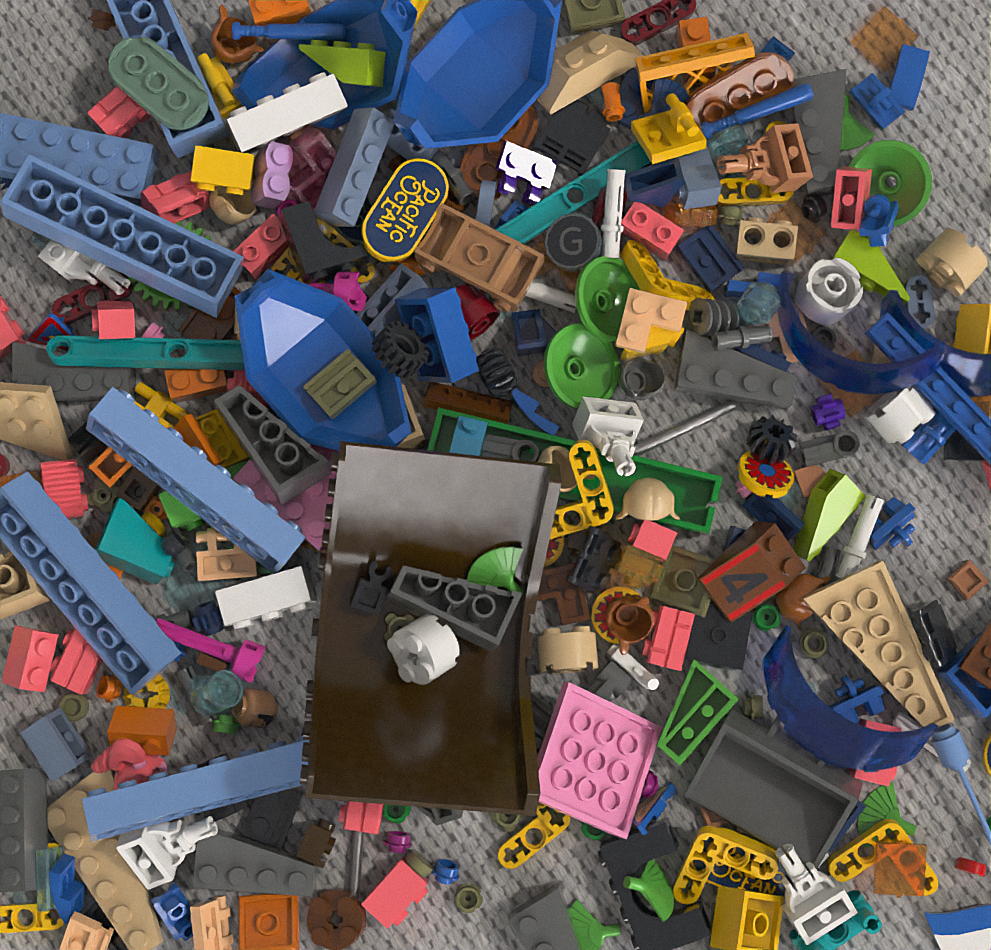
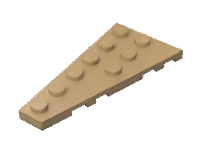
(32, 419)
(876, 628)
(103, 867)

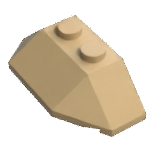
(584, 66)

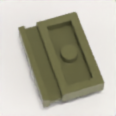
(339, 384)

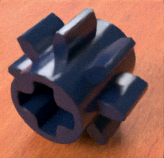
(208, 618)

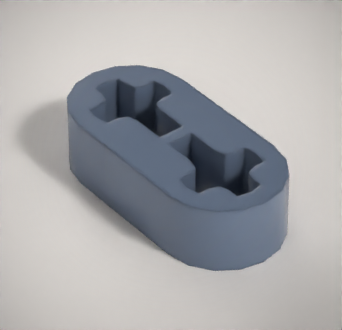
(486, 202)
(925, 302)

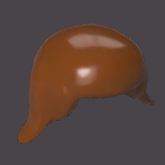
(225, 46)
(790, 601)
(629, 620)

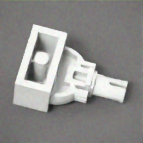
(75, 265)
(611, 428)
(160, 848)
(814, 900)

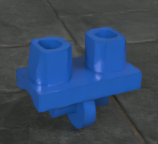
(877, 101)
(878, 219)
(929, 437)
(899, 517)
(868, 697)
(174, 912)

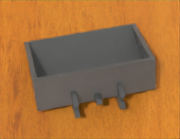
(773, 789)

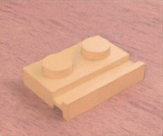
(85, 934)

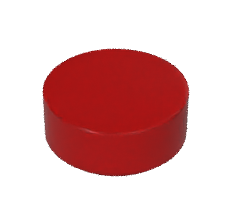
(970, 866)

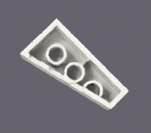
(286, 113)

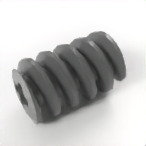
(714, 316)

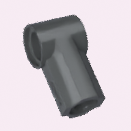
(507, 448)
(827, 448)
(610, 682)

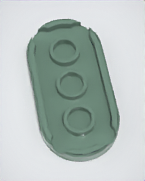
(158, 83)

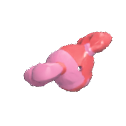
(129, 762)

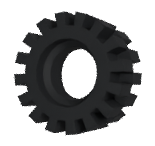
(400, 349)

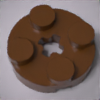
(319, 919)

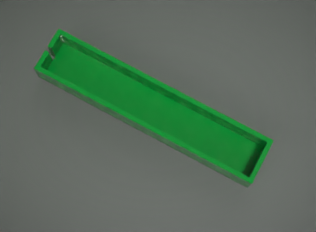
(690, 487)

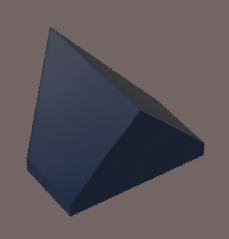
(655, 183)
(531, 332)

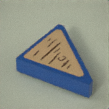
(653, 807)

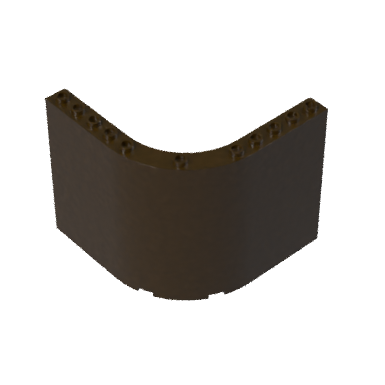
(470, 730)

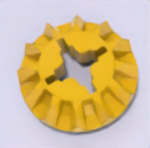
(157, 701)

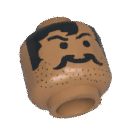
(255, 708)

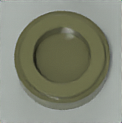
(74, 706)
(418, 863)

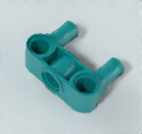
(842, 933)

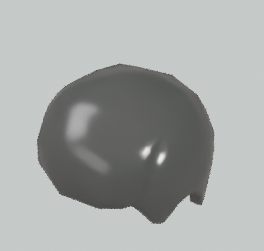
(642, 378)

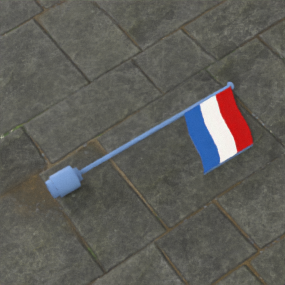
(969, 926)

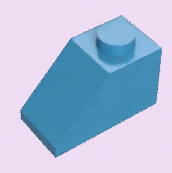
(468, 436)

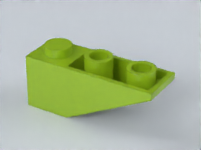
(348, 64)
(871, 265)
(828, 507)

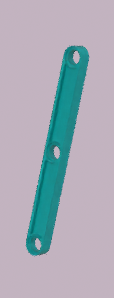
(541, 215)
(147, 353)

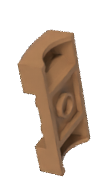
(479, 257)

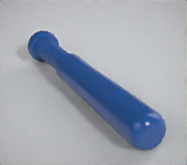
(304, 31)
(760, 109)

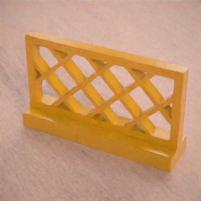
(687, 59)

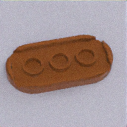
(740, 87)
(482, 157)

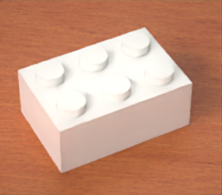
(266, 597)

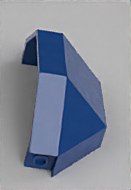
(376, 22)
(478, 72)
(294, 334)

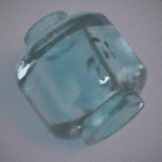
(758, 303)

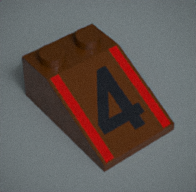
(751, 570)

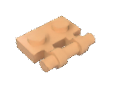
(225, 563)
(211, 924)

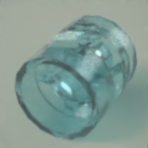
(729, 143)
(216, 693)

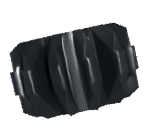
(496, 372)
(771, 439)

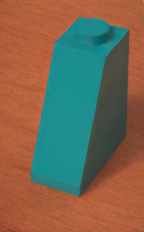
(133, 545)

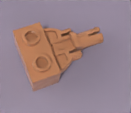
(773, 159)

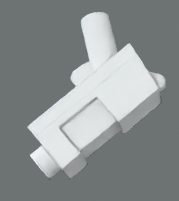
(634, 668)

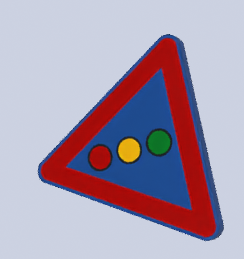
(49, 328)

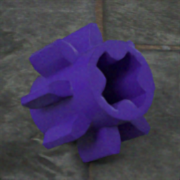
(827, 412)

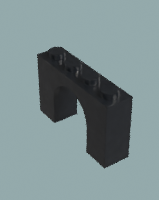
(313, 252)
(622, 860)

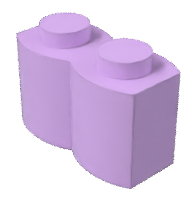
(271, 171)

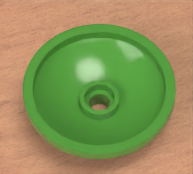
(906, 166)
(602, 296)
(592, 361)

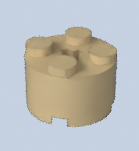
(952, 262)
(567, 651)

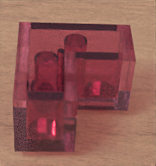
(318, 159)

